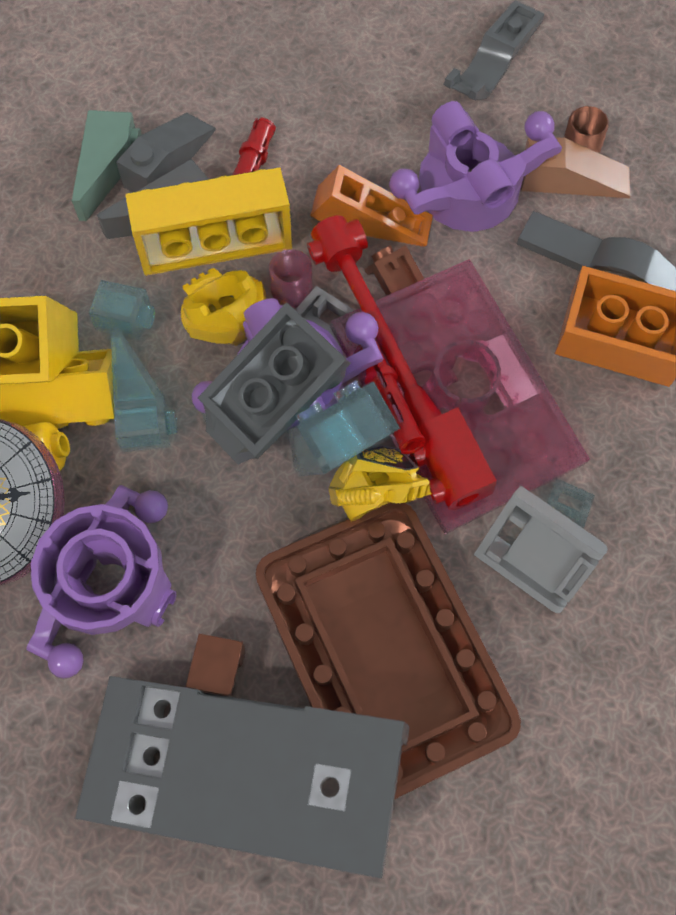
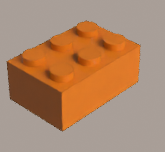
(621, 326)

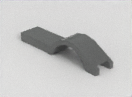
(496, 51)
(611, 254)

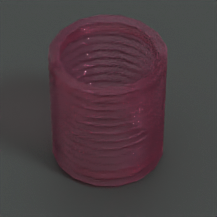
(290, 263)

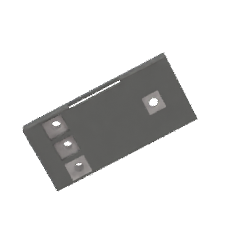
(245, 775)

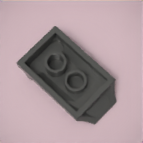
(270, 384)

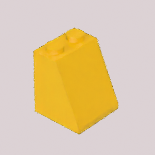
(35, 339)

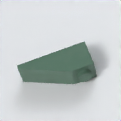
(103, 143)

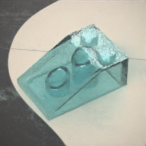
(340, 430)

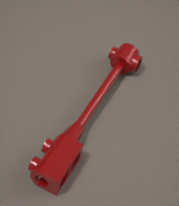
(450, 450)

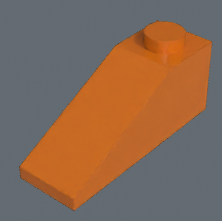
(374, 207)

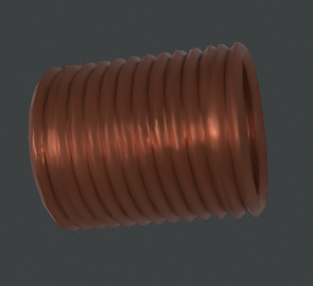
(587, 127)

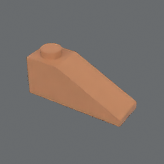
(578, 172)

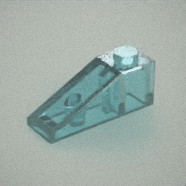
(139, 405)

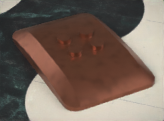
(389, 639)

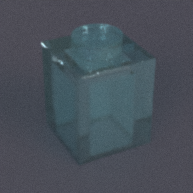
(121, 308)

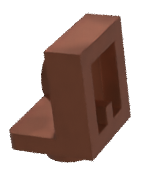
(394, 269)

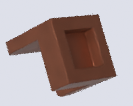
(215, 665)

